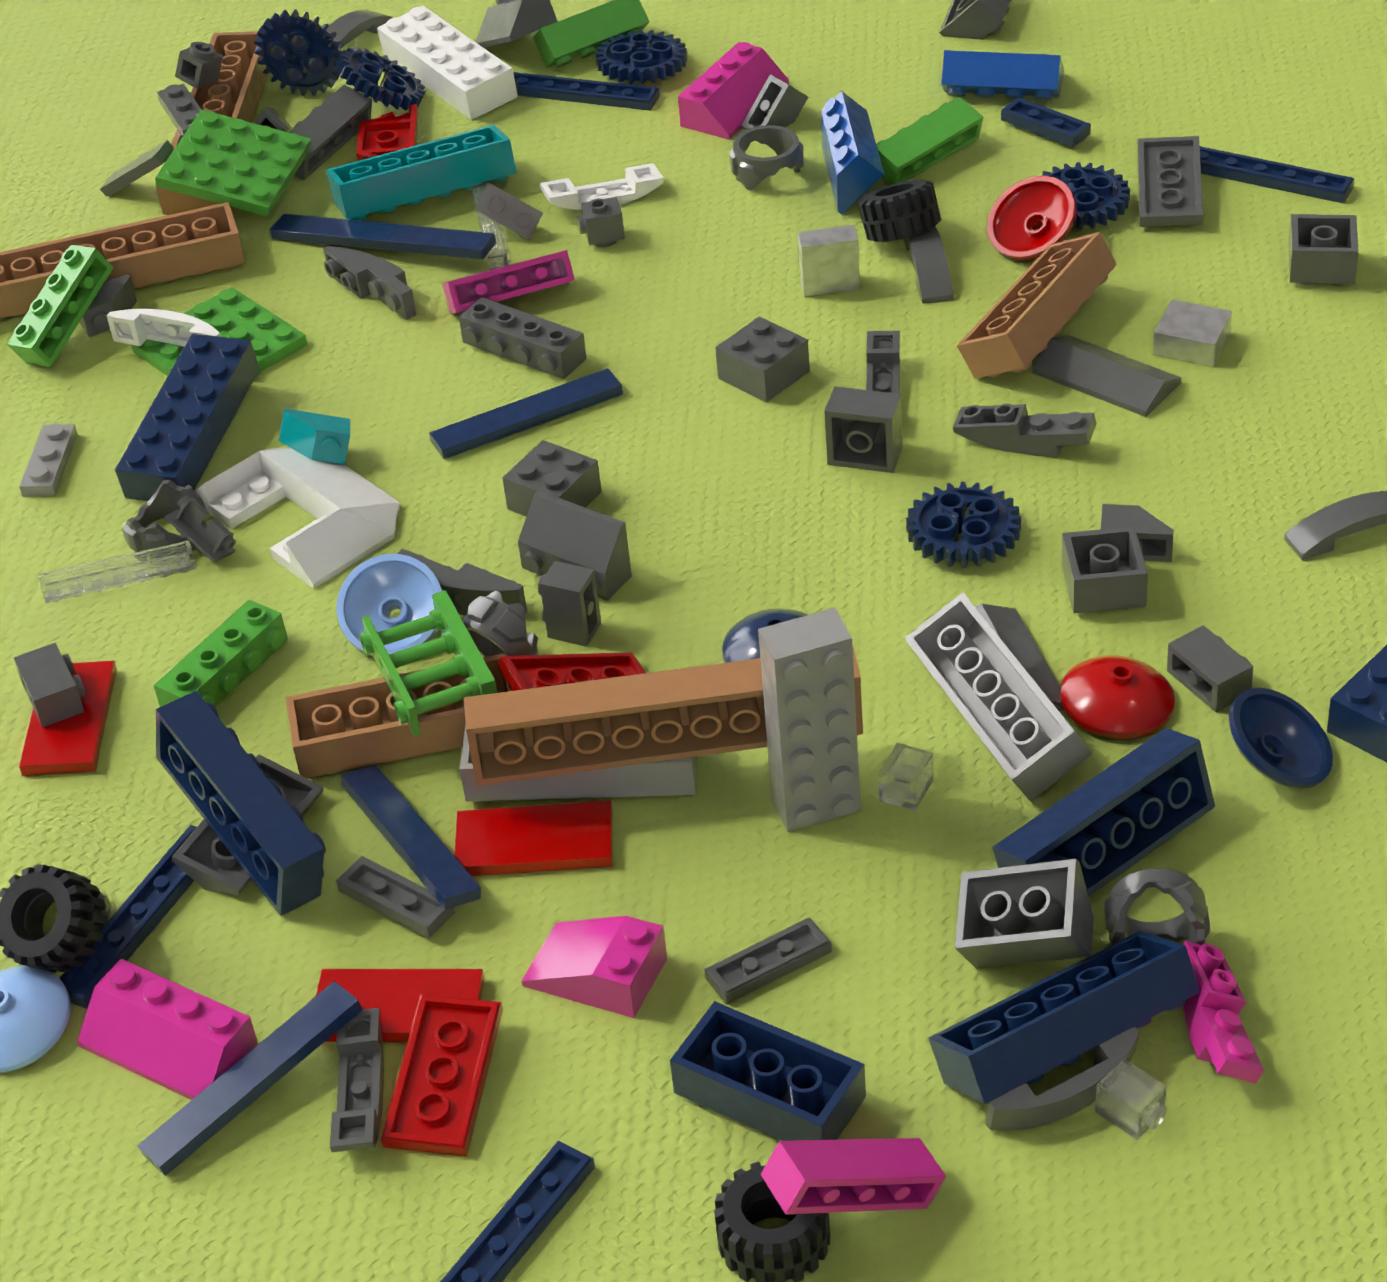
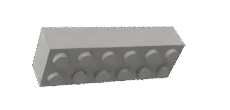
(998, 697)
(810, 718)
(638, 780)

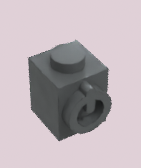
(199, 65)
(601, 222)

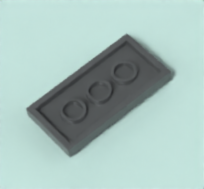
(1169, 181)

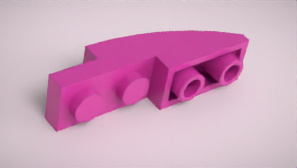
(1214, 1018)

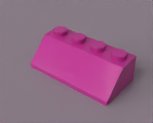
(727, 91)
(163, 1030)

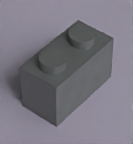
(570, 603)
(1209, 668)
(50, 684)

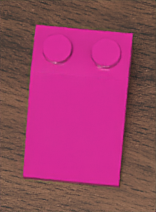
(600, 962)

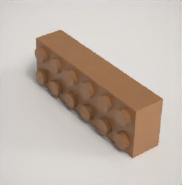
(1037, 306)
(359, 725)

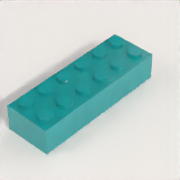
(421, 172)

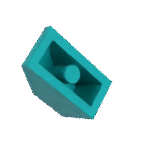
(316, 435)

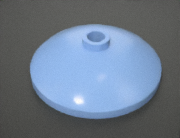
(381, 587)
(32, 1015)

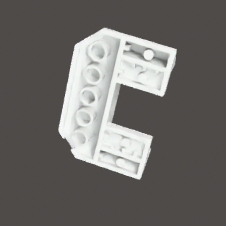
(349, 509)

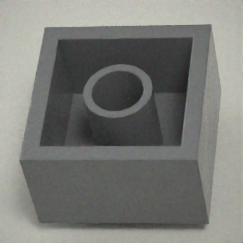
(1323, 249)
(762, 359)
(863, 429)
(552, 472)
(1104, 569)

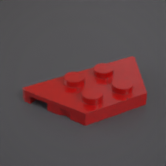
(387, 134)

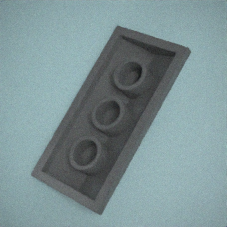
(1105, 374)
(1016, 637)
(208, 859)

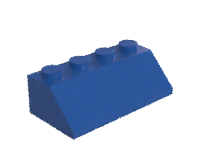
(1002, 74)
(849, 150)

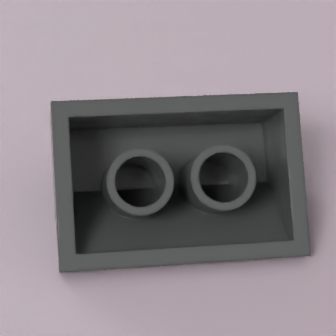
(974, 18)
(513, 20)
(576, 537)
(1024, 914)

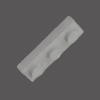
(48, 460)

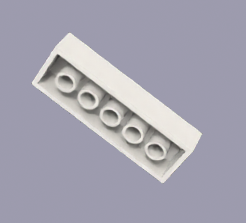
(448, 62)

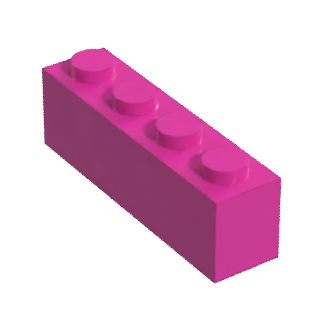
(509, 281)
(852, 1175)

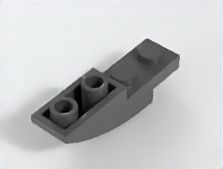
(372, 276)
(1013, 430)
(470, 583)

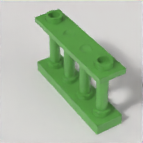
(453, 639)

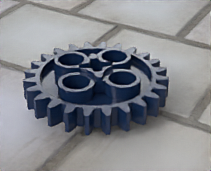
(641, 57)
(297, 60)
(364, 70)
(1097, 193)
(941, 517)

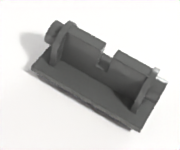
(509, 211)
(212, 539)

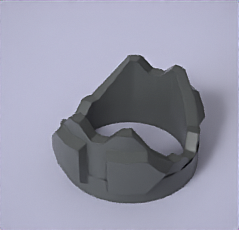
(753, 169)
(159, 505)
(499, 627)
(1190, 925)

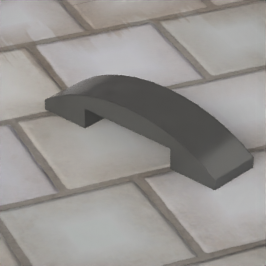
(355, 23)
(930, 266)
(883, 361)
(1354, 514)
(359, 1083)
(1025, 1110)

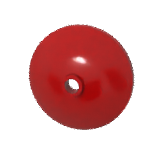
(1031, 217)
(1117, 697)

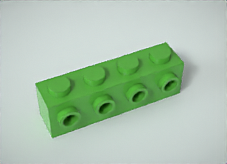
(587, 30)
(929, 140)
(60, 305)
(225, 656)

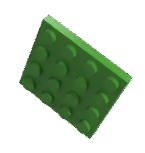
(233, 162)
(234, 318)

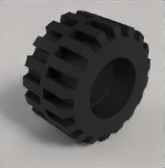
(899, 210)
(76, 921)
(763, 1252)

